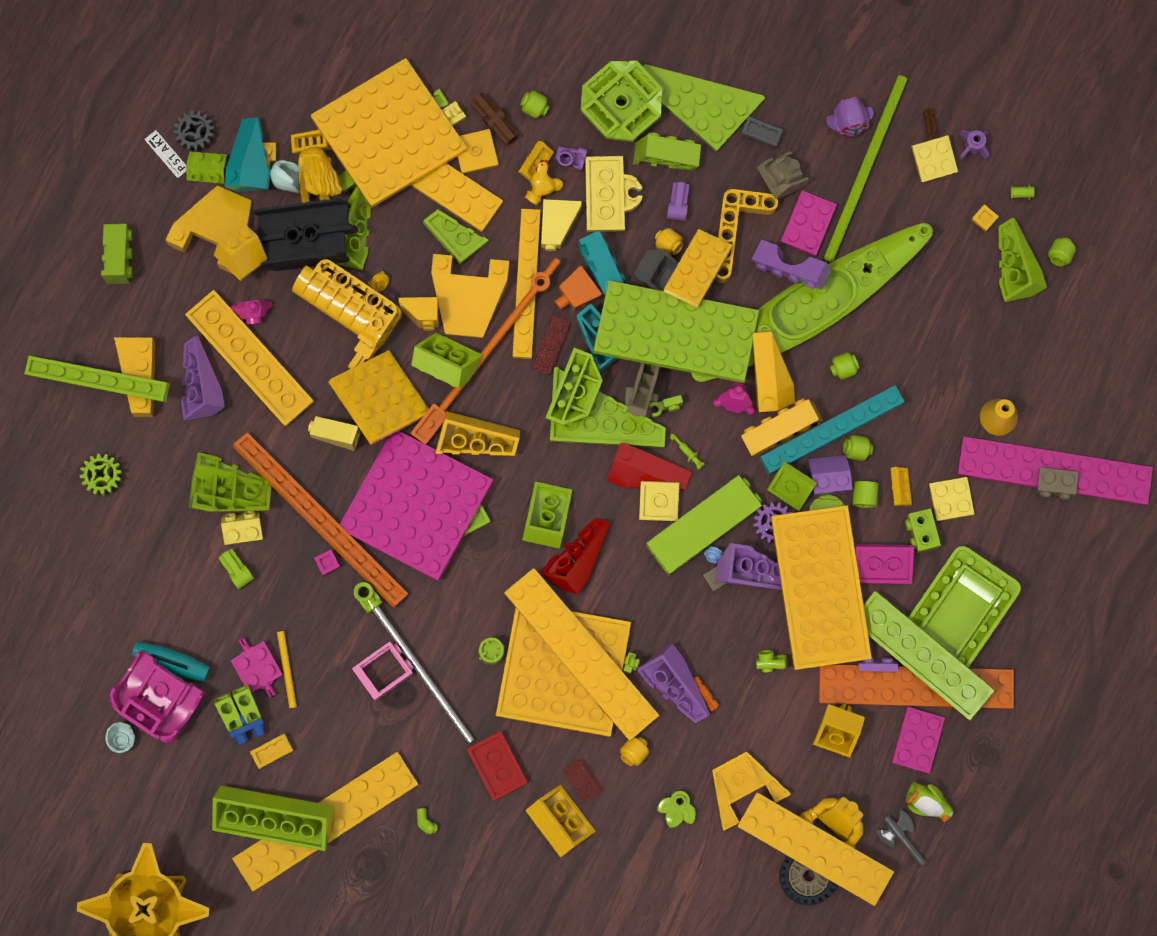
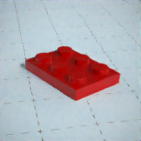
(497, 766)

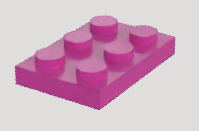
(808, 223)
(885, 563)
(918, 740)

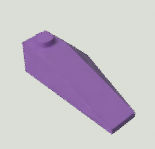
(673, 678)

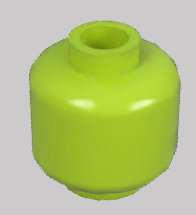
(534, 104)
(1061, 251)
(844, 366)
(857, 447)

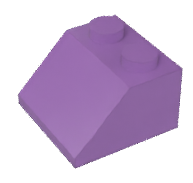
(831, 475)

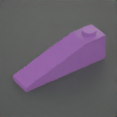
(202, 390)
(747, 567)

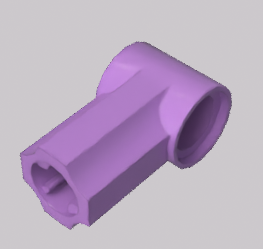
(678, 206)

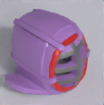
(850, 117)

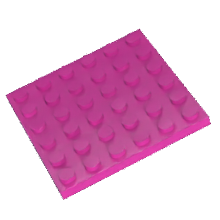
(416, 504)

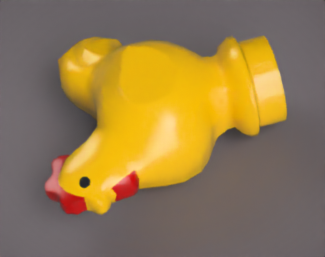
(542, 183)

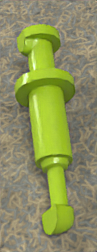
(688, 452)

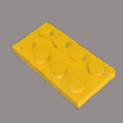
(698, 268)

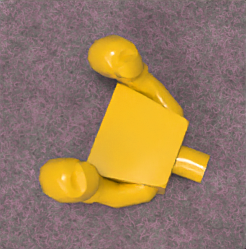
(840, 817)

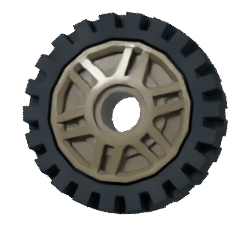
(798, 888)

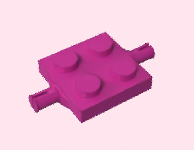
(257, 667)

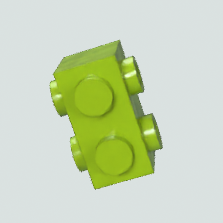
(926, 531)

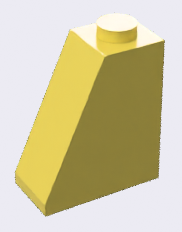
(557, 222)
(334, 432)

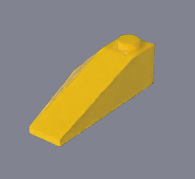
(772, 378)

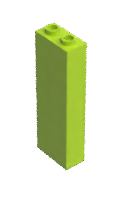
(704, 525)

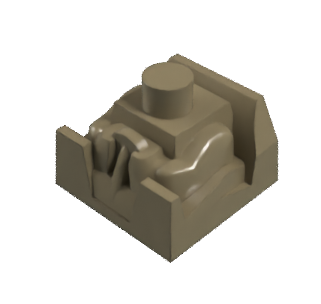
(782, 175)

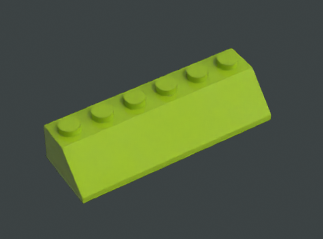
(272, 818)

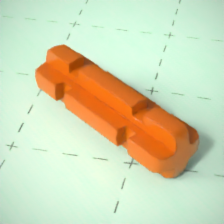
(707, 696)

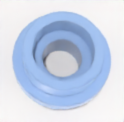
(713, 554)

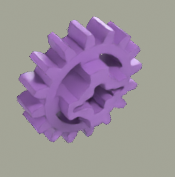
(768, 512)

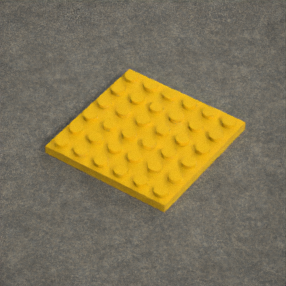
(388, 132)
(542, 688)

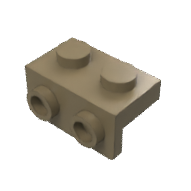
(1057, 483)

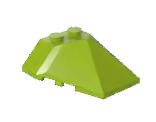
(226, 488)

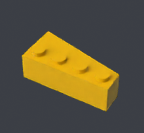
(475, 436)

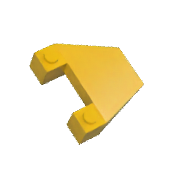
(211, 220)
(468, 301)

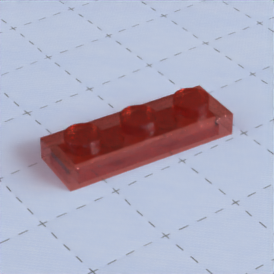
(551, 345)

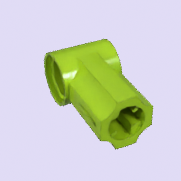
(238, 572)

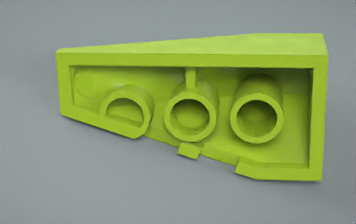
(1020, 269)

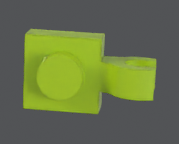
(671, 404)
(631, 663)

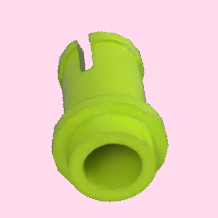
(1022, 192)

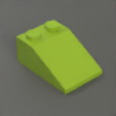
(547, 515)

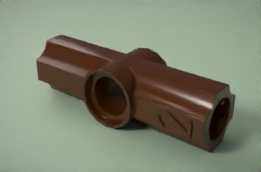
(494, 118)

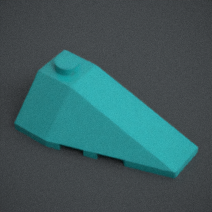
(247, 162)

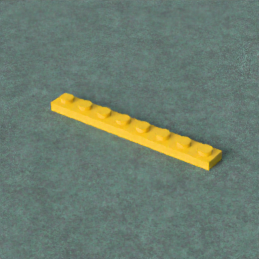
(526, 269)

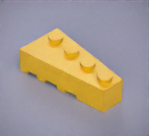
(138, 360)
(781, 427)

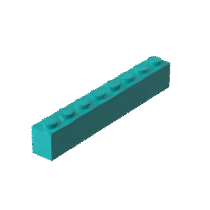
(832, 430)

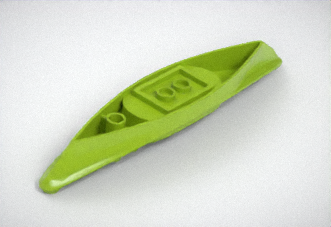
(805, 312)

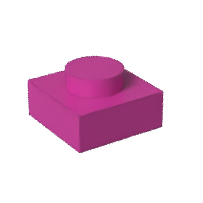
(327, 562)

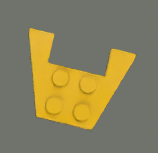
(738, 779)

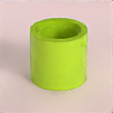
(865, 494)
(491, 651)

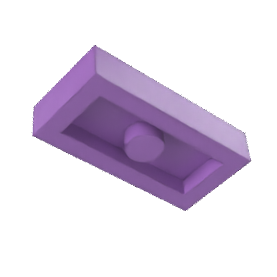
(885, 664)

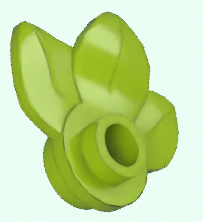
(677, 812)

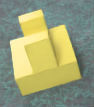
(454, 113)

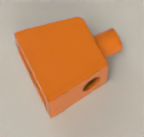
(578, 291)

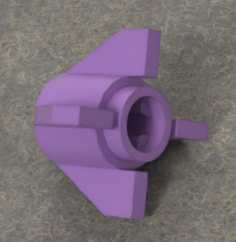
(972, 146)

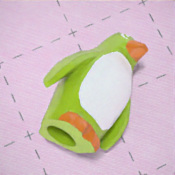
(928, 801)

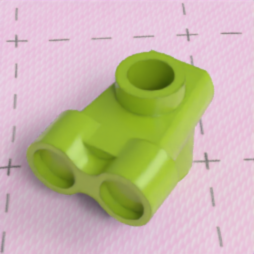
(768, 661)

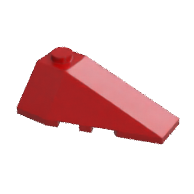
(636, 465)
(575, 563)

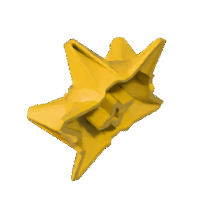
(144, 886)

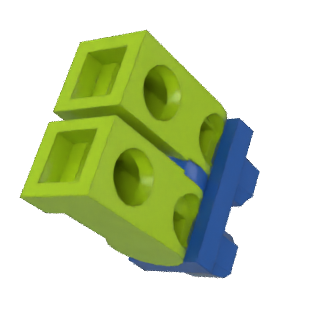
(243, 720)

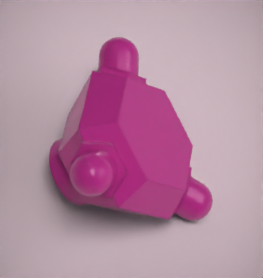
(252, 310)
(735, 399)

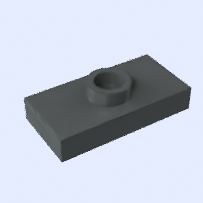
(762, 132)

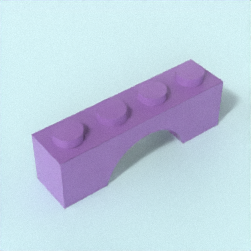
(810, 272)

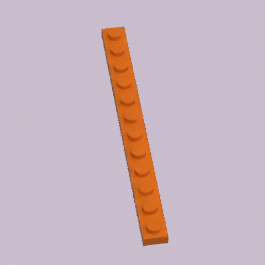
(319, 519)

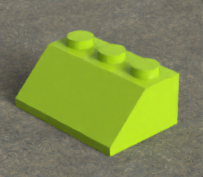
(446, 360)

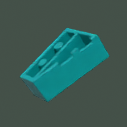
(599, 261)
(588, 322)

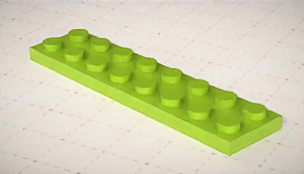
(925, 657)

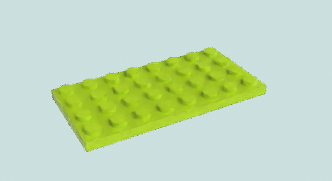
(672, 334)

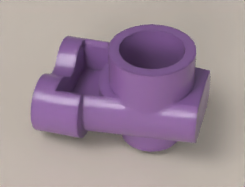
(575, 158)

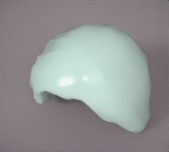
(285, 176)

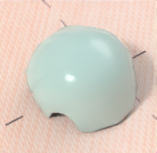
(120, 737)

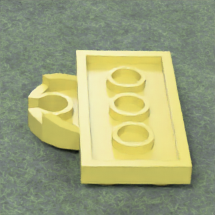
(608, 193)

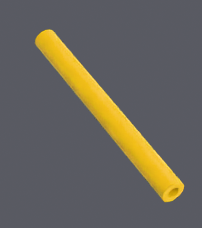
(286, 669)

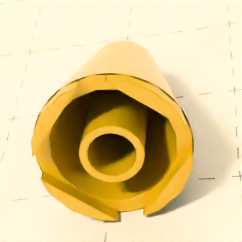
(998, 416)

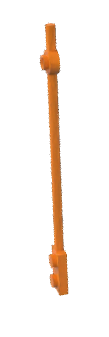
(435, 415)

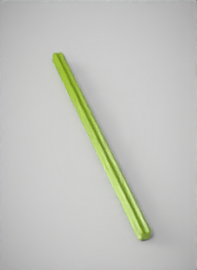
(865, 169)

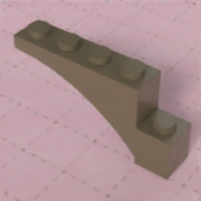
(643, 389)

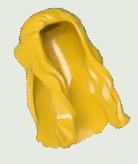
(317, 175)

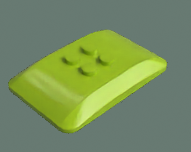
(965, 604)

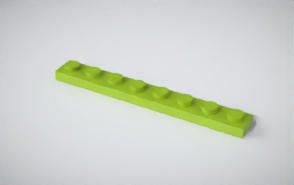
(97, 379)

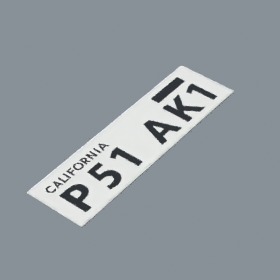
(166, 153)

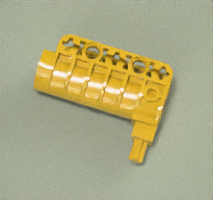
(348, 306)

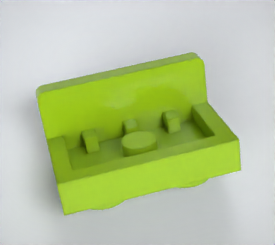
(206, 167)

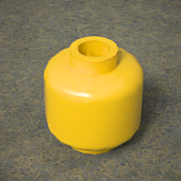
(669, 241)
(634, 751)

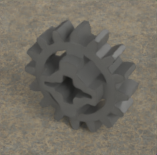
(202, 126)

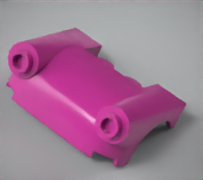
(155, 698)

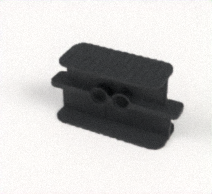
(279, 224)

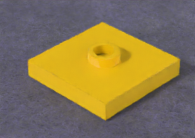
(479, 152)

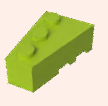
(667, 151)
(117, 254)

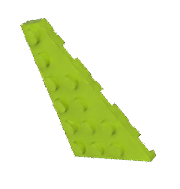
(705, 106)
(607, 424)

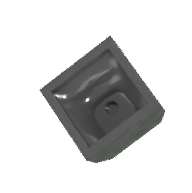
(656, 269)

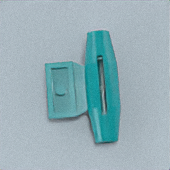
(174, 661)

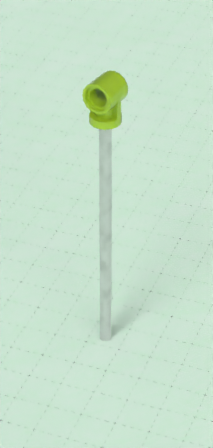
(372, 603)

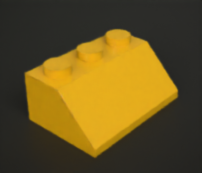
(560, 820)

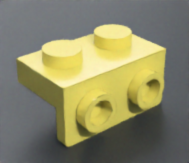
(241, 527)

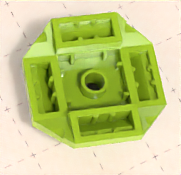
(622, 82)

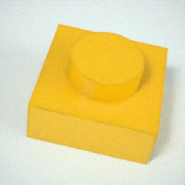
(985, 218)

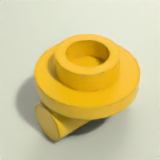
(379, 281)

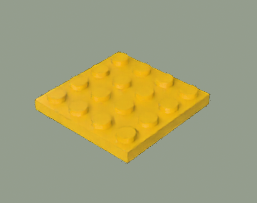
(379, 397)

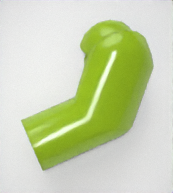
(424, 824)

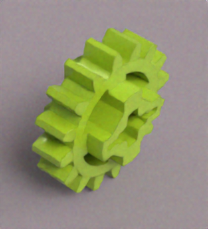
(105, 468)

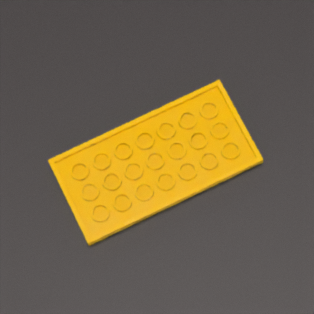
(821, 587)

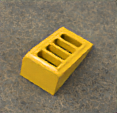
(311, 135)

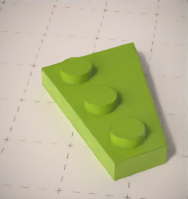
(453, 236)

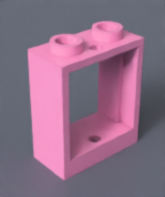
(396, 651)

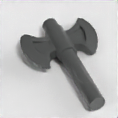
(896, 830)

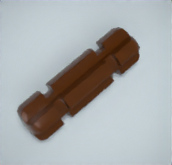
(930, 124)

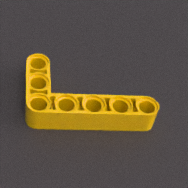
(734, 209)

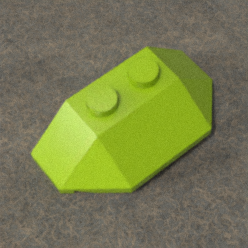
(576, 389)

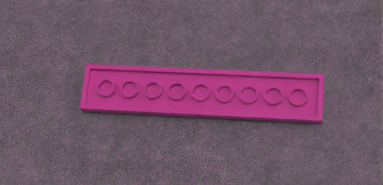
(1021, 467)

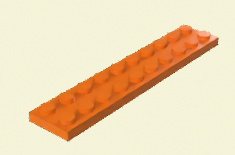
(903, 688)

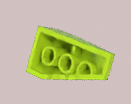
(356, 242)

